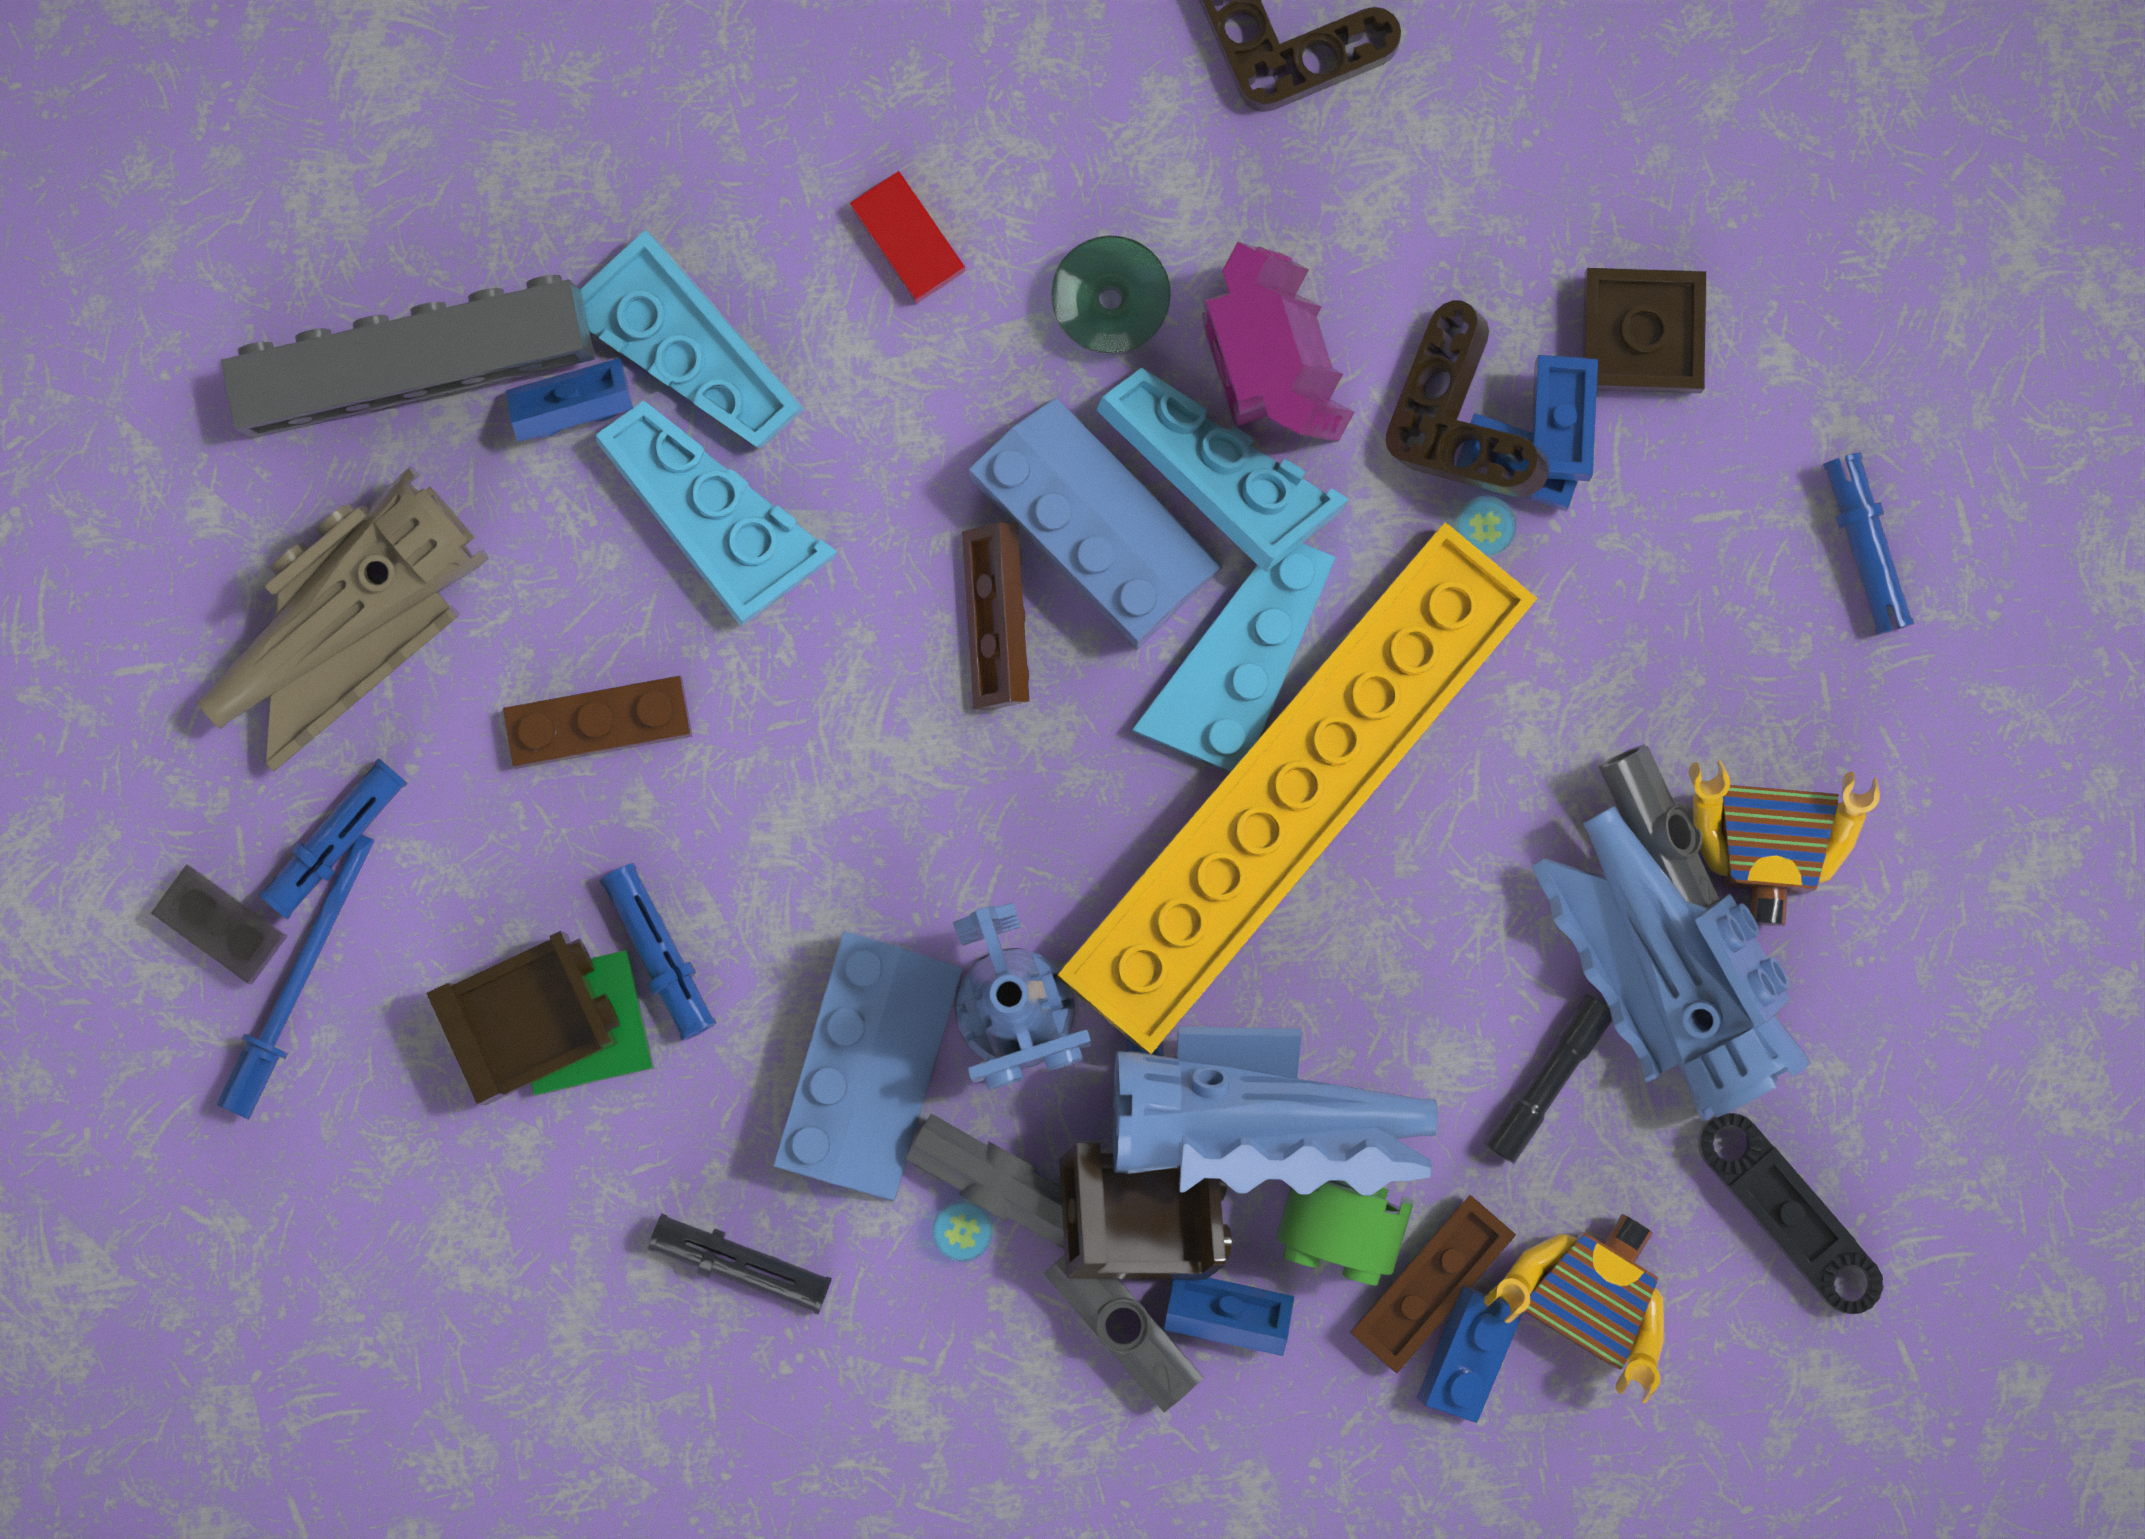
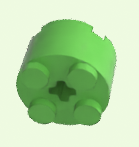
(1344, 1229)

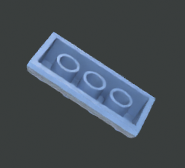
(1094, 521)
(868, 1066)

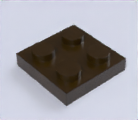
(1646, 329)

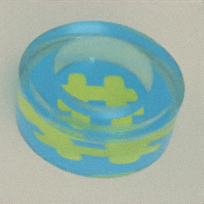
(1487, 525)
(962, 1231)

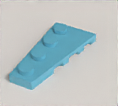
(673, 331)
(1240, 489)
(722, 526)
(1234, 673)

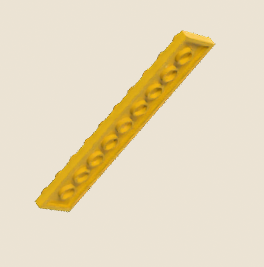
(1296, 789)

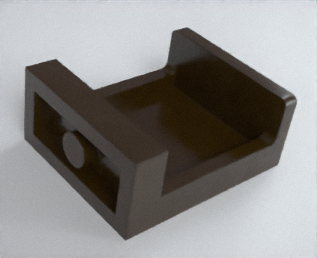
(525, 1018)
(1138, 1221)

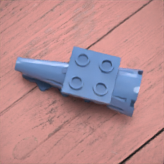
(1675, 974)
(1018, 1034)
(1243, 1116)

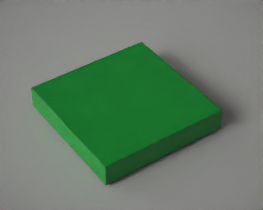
(632, 1053)

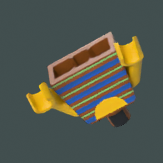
(1776, 836)
(1594, 1298)

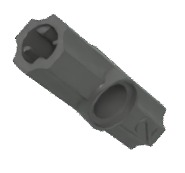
(1658, 823)
(990, 1178)
(1149, 1357)

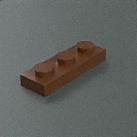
(995, 616)
(597, 722)
(1432, 1283)

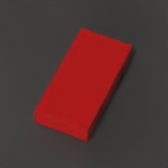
(907, 237)

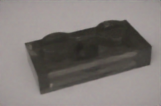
(219, 924)

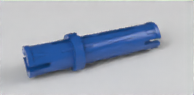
(1868, 542)
(332, 839)
(658, 952)

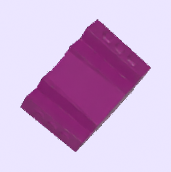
(1272, 346)

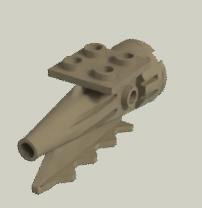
(338, 623)

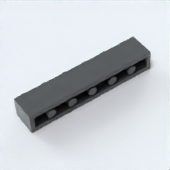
(407, 357)

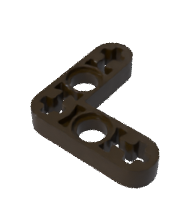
(1268, 54)
(1444, 431)

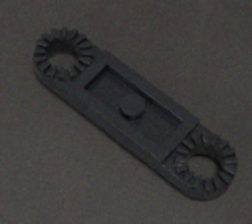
(1790, 1213)

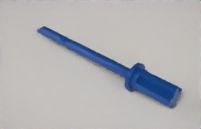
(260, 1054)

